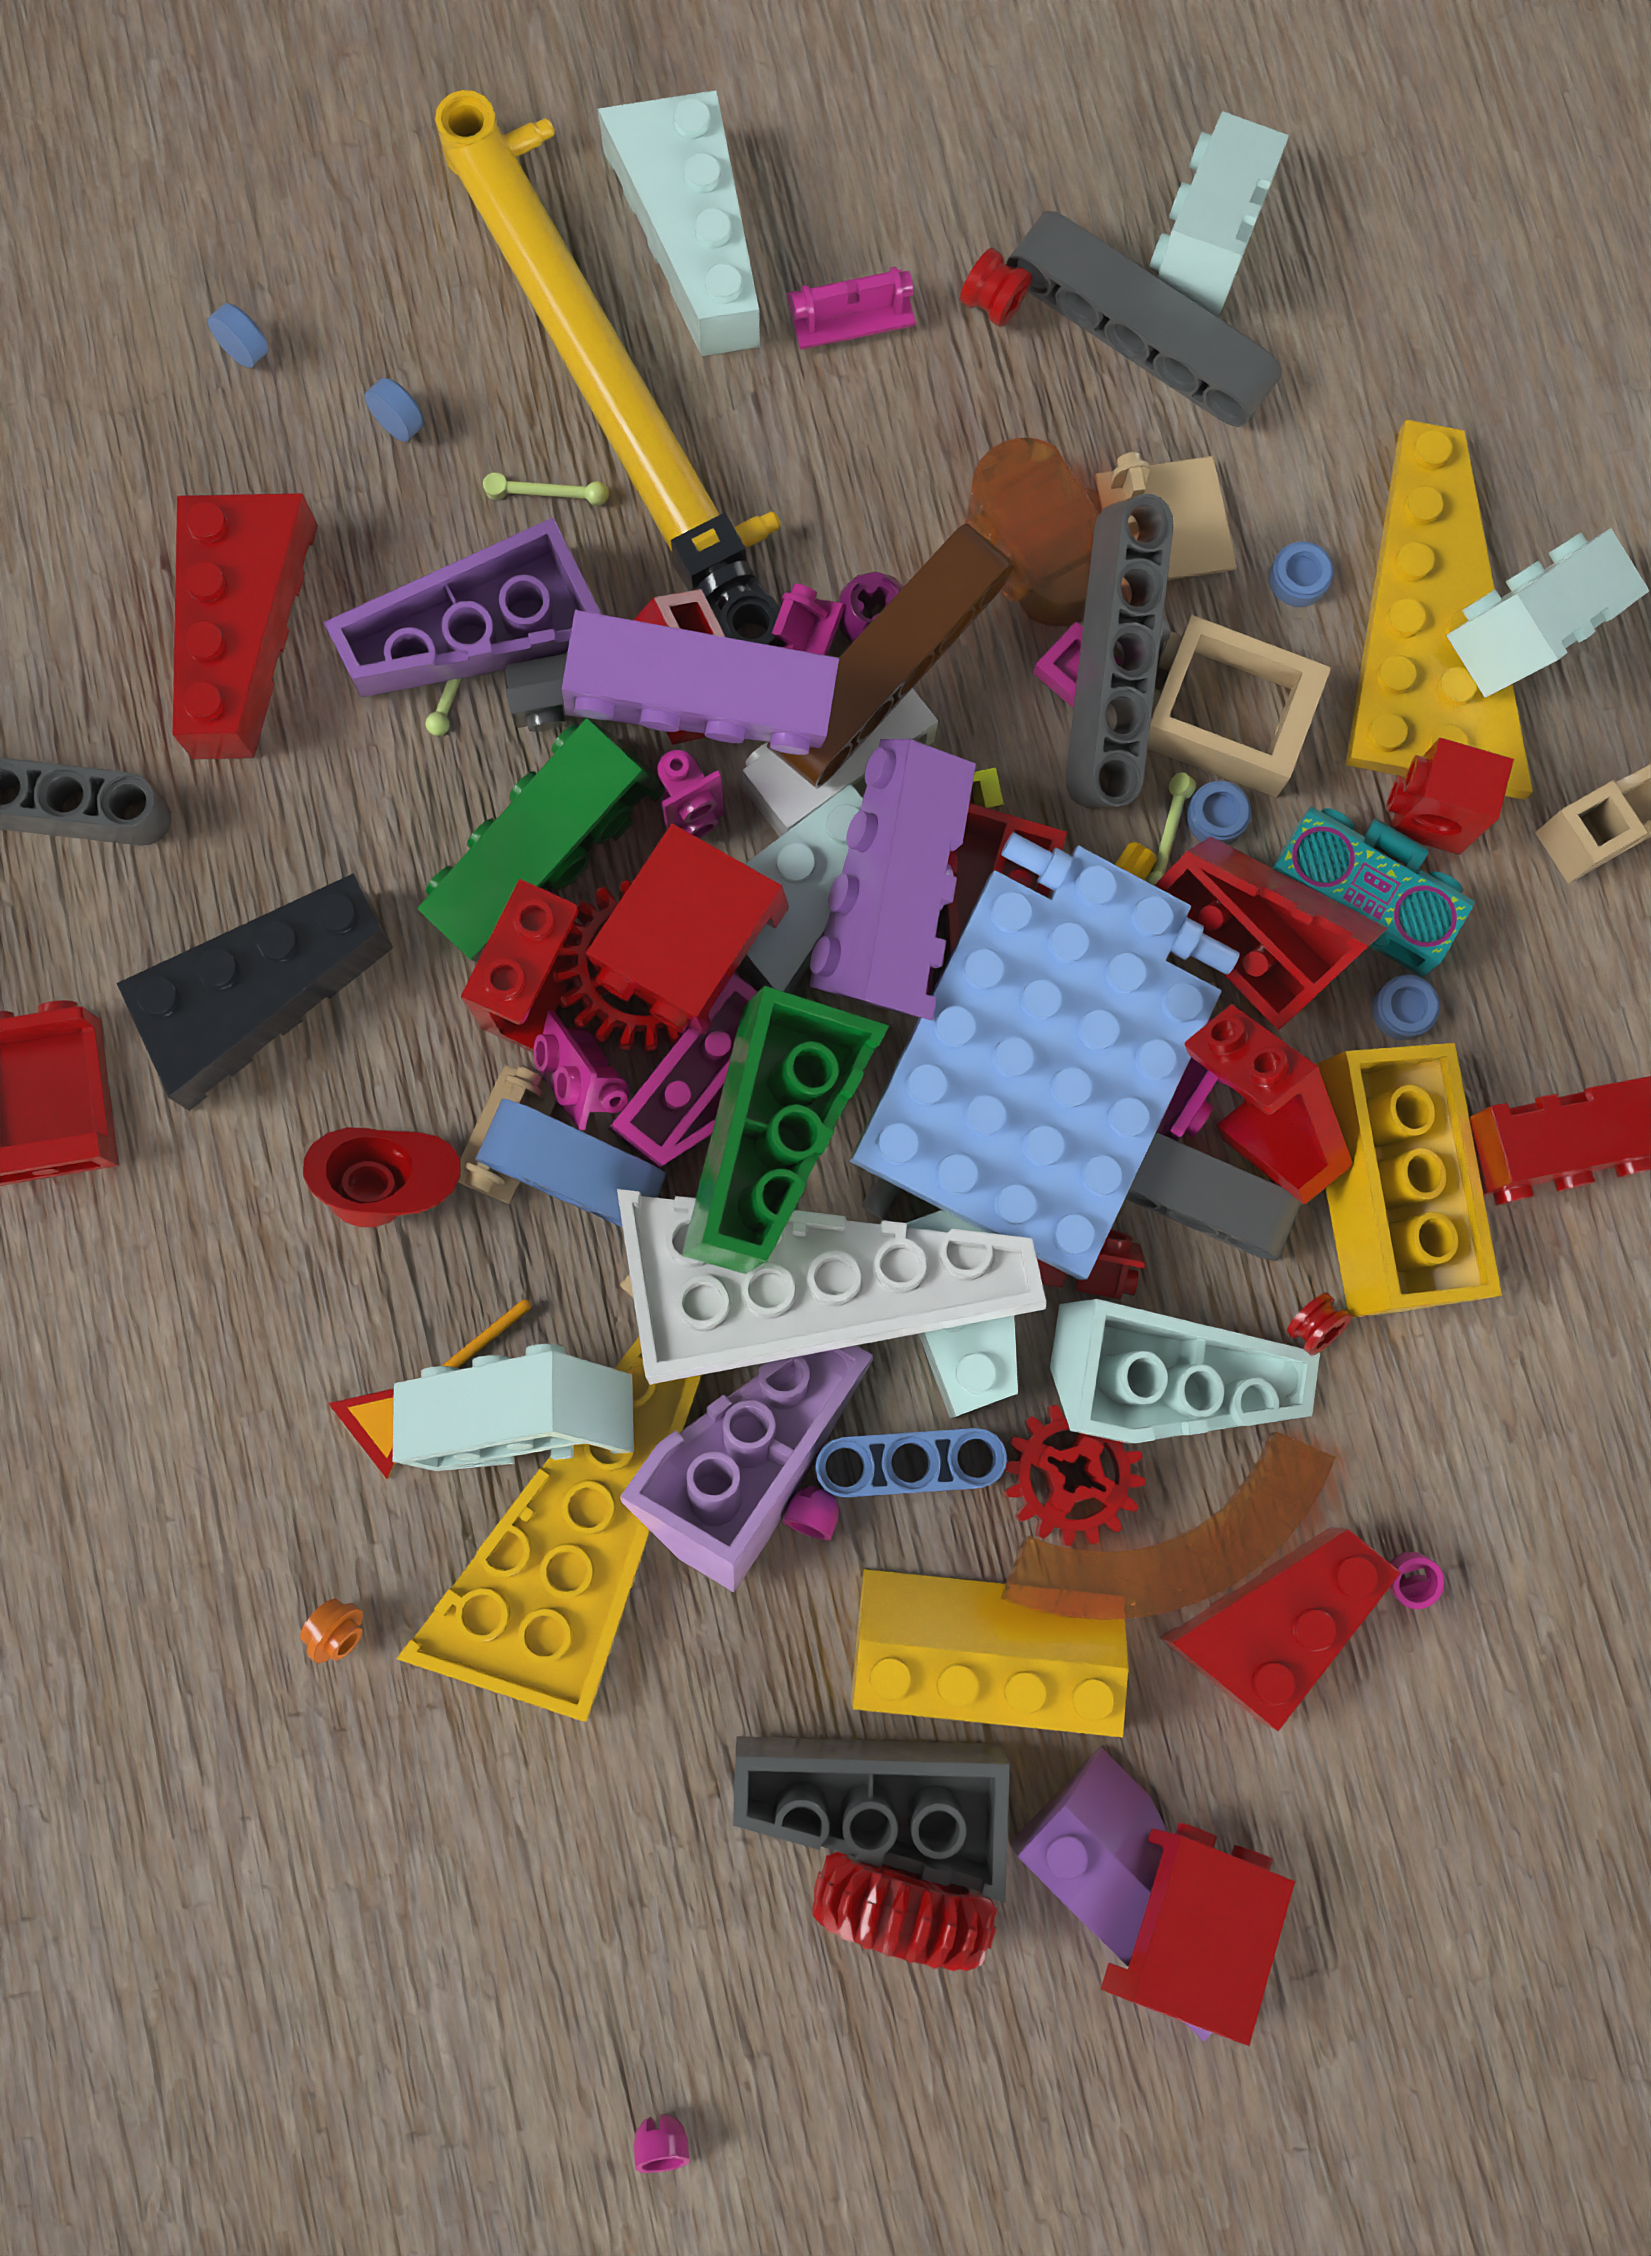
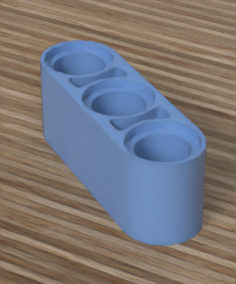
(564, 1161)
(941, 1454)

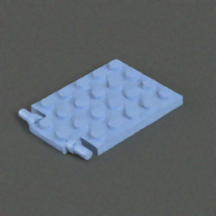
(1046, 1054)

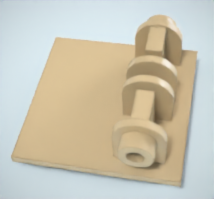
(1194, 496)

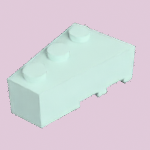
(973, 1360)

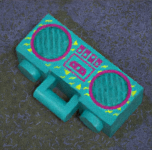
(1415, 906)

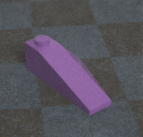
(1097, 1852)

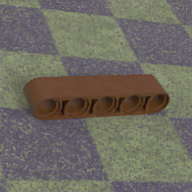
(904, 645)

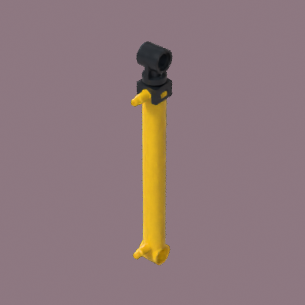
(702, 541)

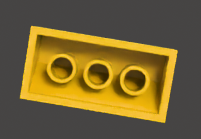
(1413, 1202)
(975, 1658)

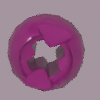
(861, 593)

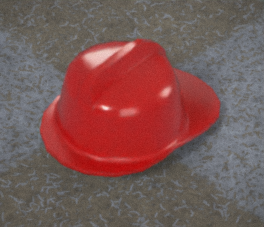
(380, 1173)

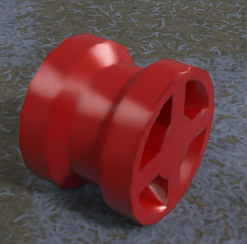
(995, 287)

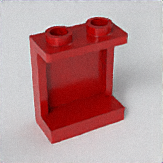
(684, 929)
(514, 973)
(54, 1094)
(1286, 1114)
(1206, 1935)

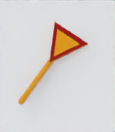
(371, 1415)

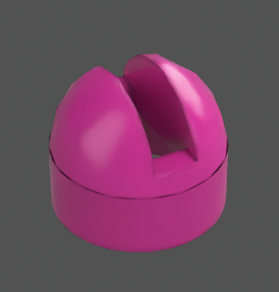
(812, 1513)
(1418, 1590)
(660, 2148)

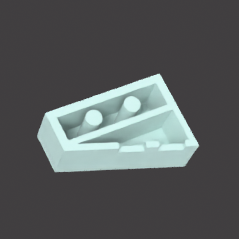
(1218, 209)
(1546, 610)
(806, 866)
(510, 1410)

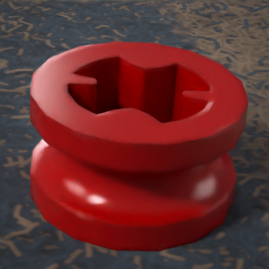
(1319, 1324)

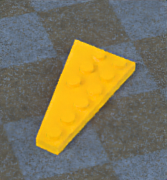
(1426, 574)
(556, 1570)

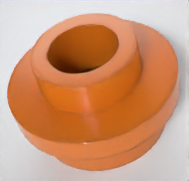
(332, 1630)

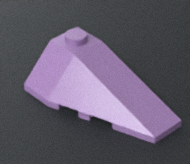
(733, 1471)

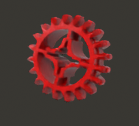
(588, 990)
(904, 1914)

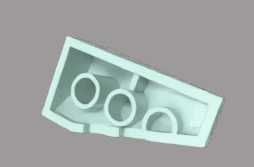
(1164, 1377)

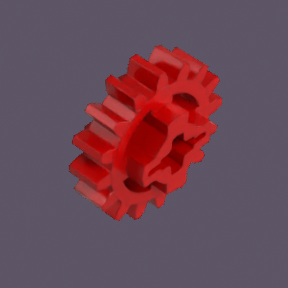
(1057, 1500)

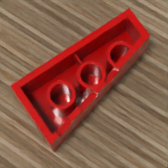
(232, 608)

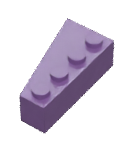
(468, 616)
(697, 683)
(895, 879)

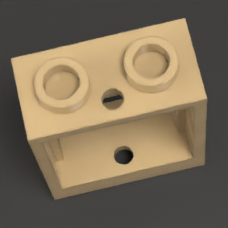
(1215, 753)

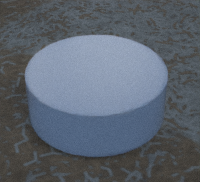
(238, 335)
(394, 409)
(1301, 574)
(1219, 811)
(1405, 1007)

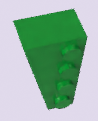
(542, 834)
(775, 1117)

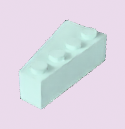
(685, 197)

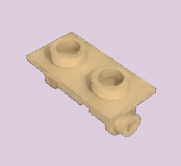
(518, 1086)

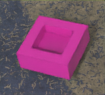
(1061, 662)

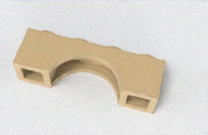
(1599, 825)

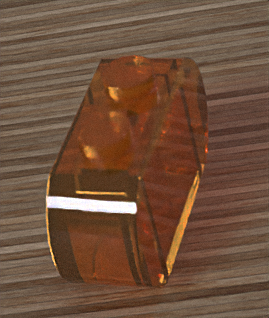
(1042, 520)

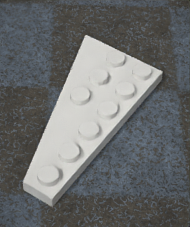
(818, 1292)

